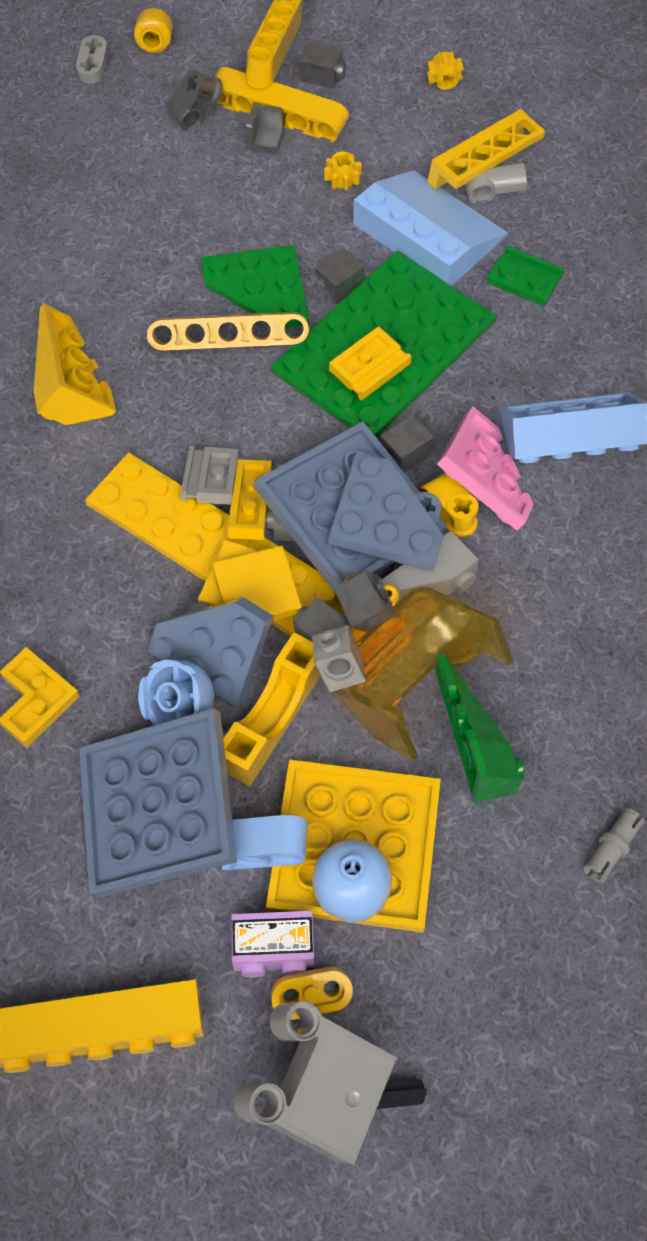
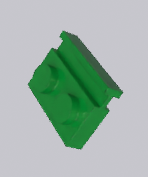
(525, 276)

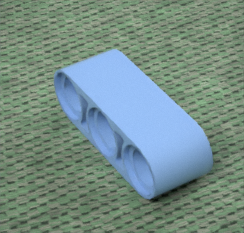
(269, 841)

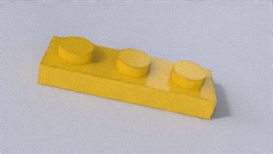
(248, 509)

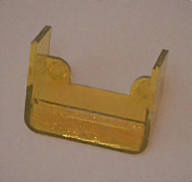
(405, 651)

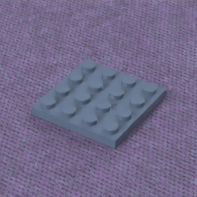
(308, 494)
(156, 804)

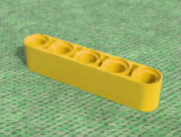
(272, 42)
(301, 109)
(213, 338)

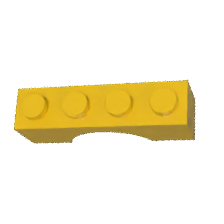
(256, 736)

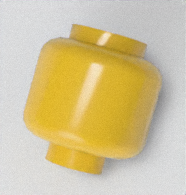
(153, 30)

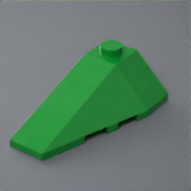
(481, 745)

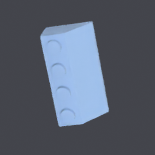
(575, 426)

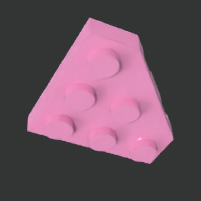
(484, 470)

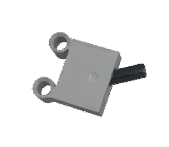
(328, 1087)

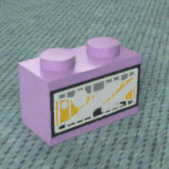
(272, 942)

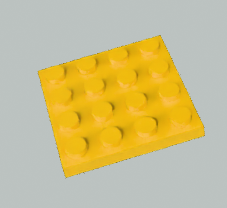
(366, 805)

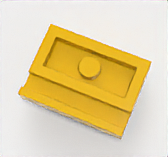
(369, 363)

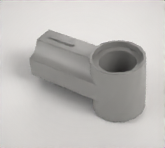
(496, 181)

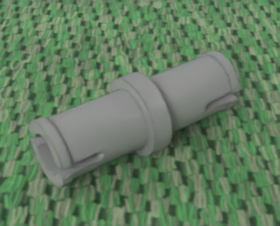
(614, 845)

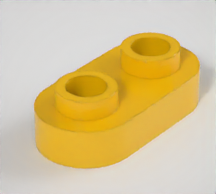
(311, 989)

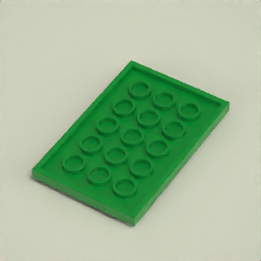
(416, 311)

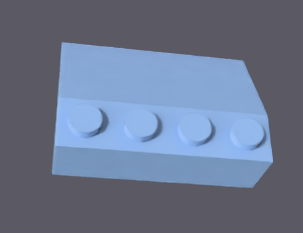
(426, 225)

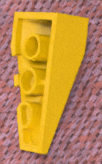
(63, 373)

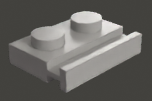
(210, 475)

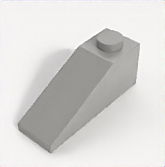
(453, 569)

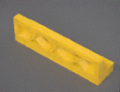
(484, 150)

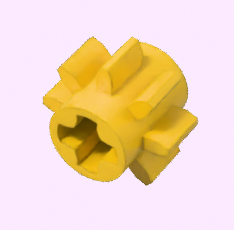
(445, 70)
(342, 170)

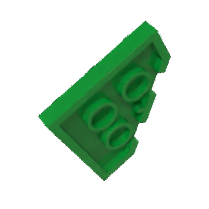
(258, 280)

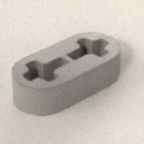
(86, 59)

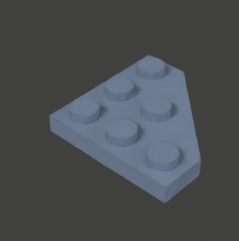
(384, 516)
(219, 640)

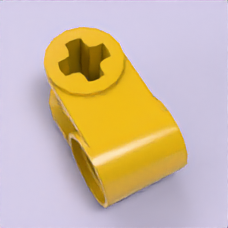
(457, 504)

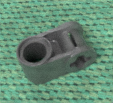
(191, 100)

